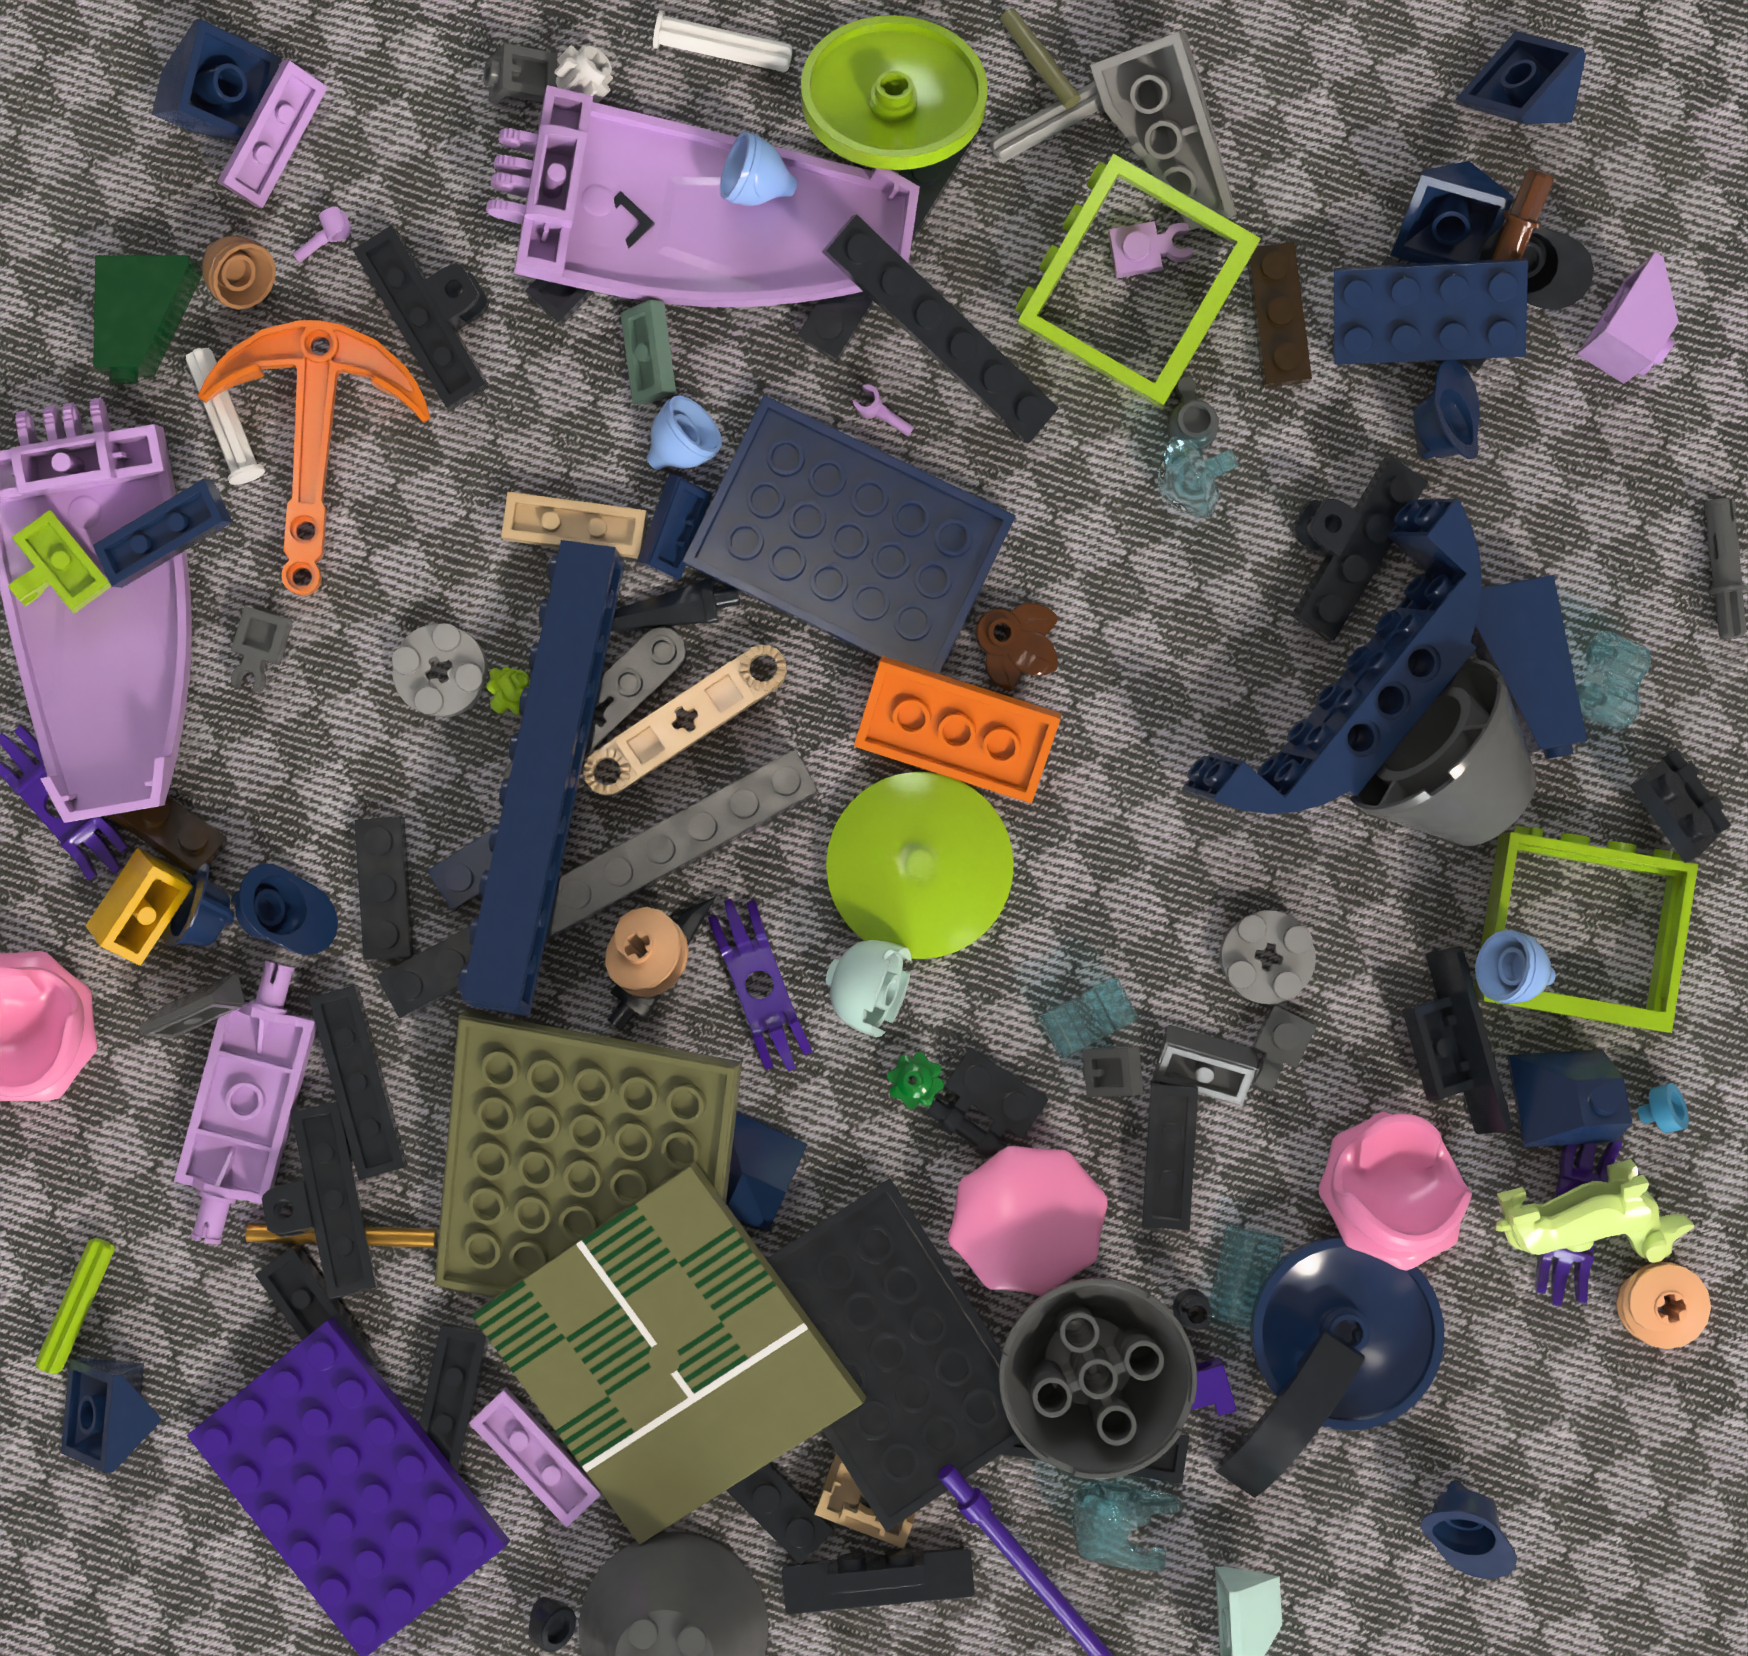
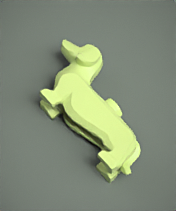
(1591, 1214)

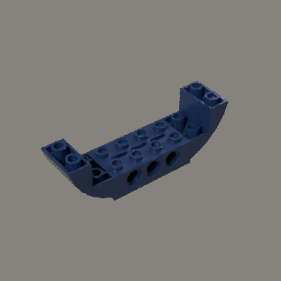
(1384, 682)

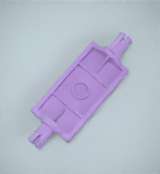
(245, 1103)

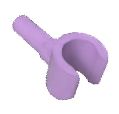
(335, 228)
(879, 410)

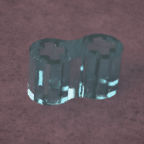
(1613, 679)
(1088, 1017)

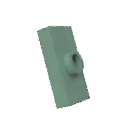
(648, 352)

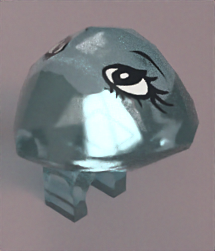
(1188, 479)

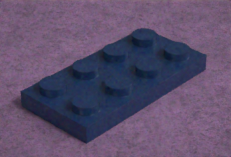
(1430, 311)

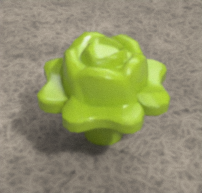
(507, 689)

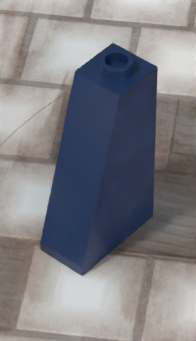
(1526, 641)

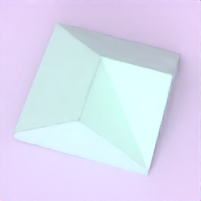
(1247, 1611)

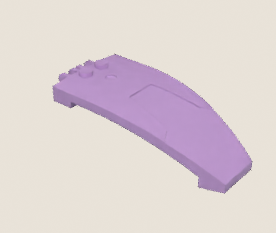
(700, 244)
(117, 673)

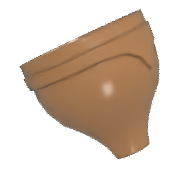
(238, 271)

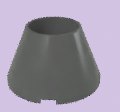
(1460, 766)

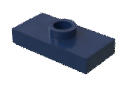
(674, 526)

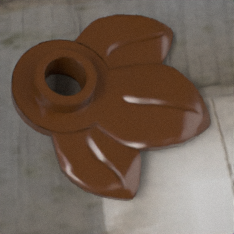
(1023, 648)

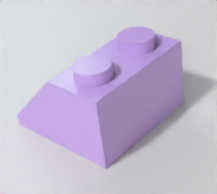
(1635, 324)

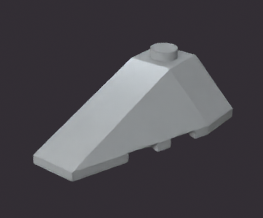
(1164, 116)

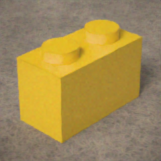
(138, 906)

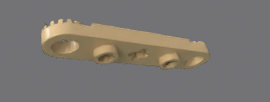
(655, 738)

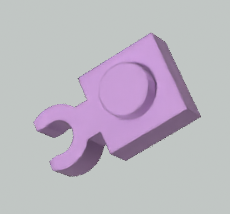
(1139, 248)

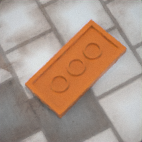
(957, 729)

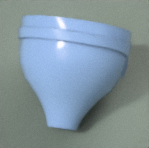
(755, 172)
(682, 435)
(1513, 967)

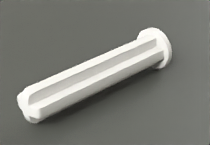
(721, 43)
(225, 422)

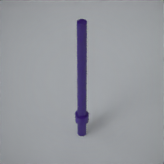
(977, 1509)

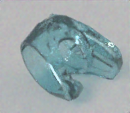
(1105, 1517)

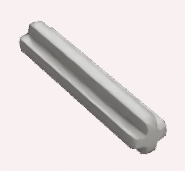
(1044, 124)

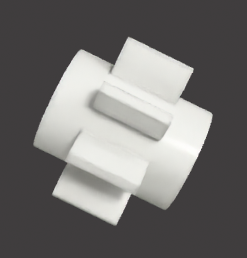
(584, 72)

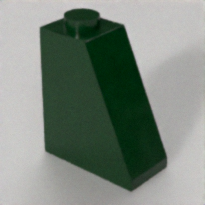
(138, 311)

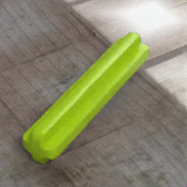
(75, 1306)

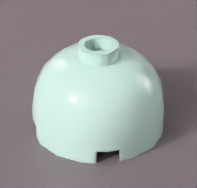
(869, 984)

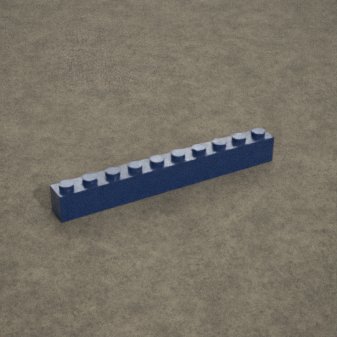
(542, 779)

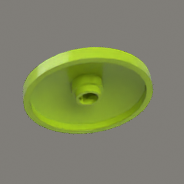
(893, 92)
(920, 864)

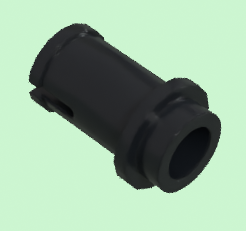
(1187, 1299)

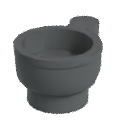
(1192, 417)

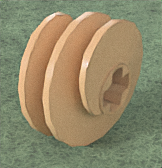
(646, 952)
(1682, 1317)

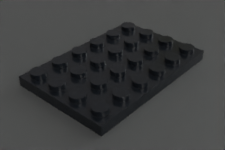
(908, 1344)

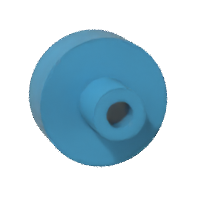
(1665, 1108)

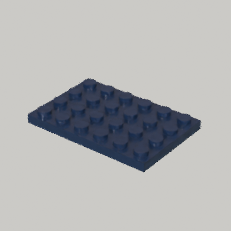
(848, 538)

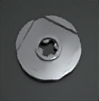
(413, 662)
(1283, 979)

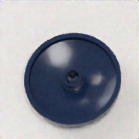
(1367, 1304)

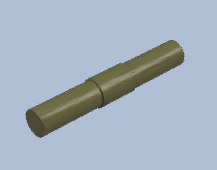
(1040, 58)

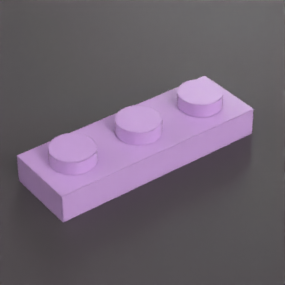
(272, 134)
(535, 1457)

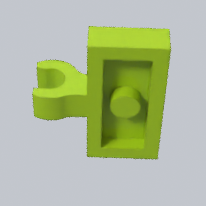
(57, 564)

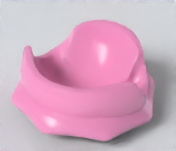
(43, 1027)
(1394, 1189)
(1028, 1219)

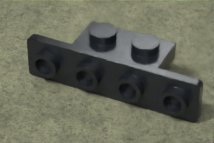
(1454, 1044)
(878, 1580)

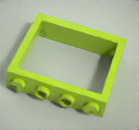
(1077, 225)
(1671, 933)

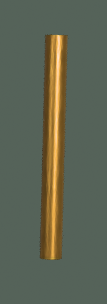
(376, 1236)

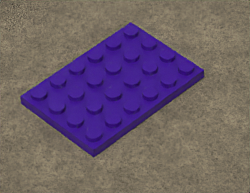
(348, 1488)

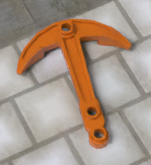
(317, 377)

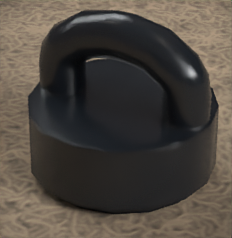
(551, 1624)

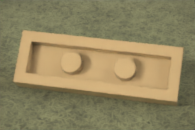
(550, 520)

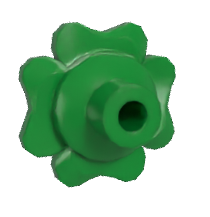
(915, 1080)

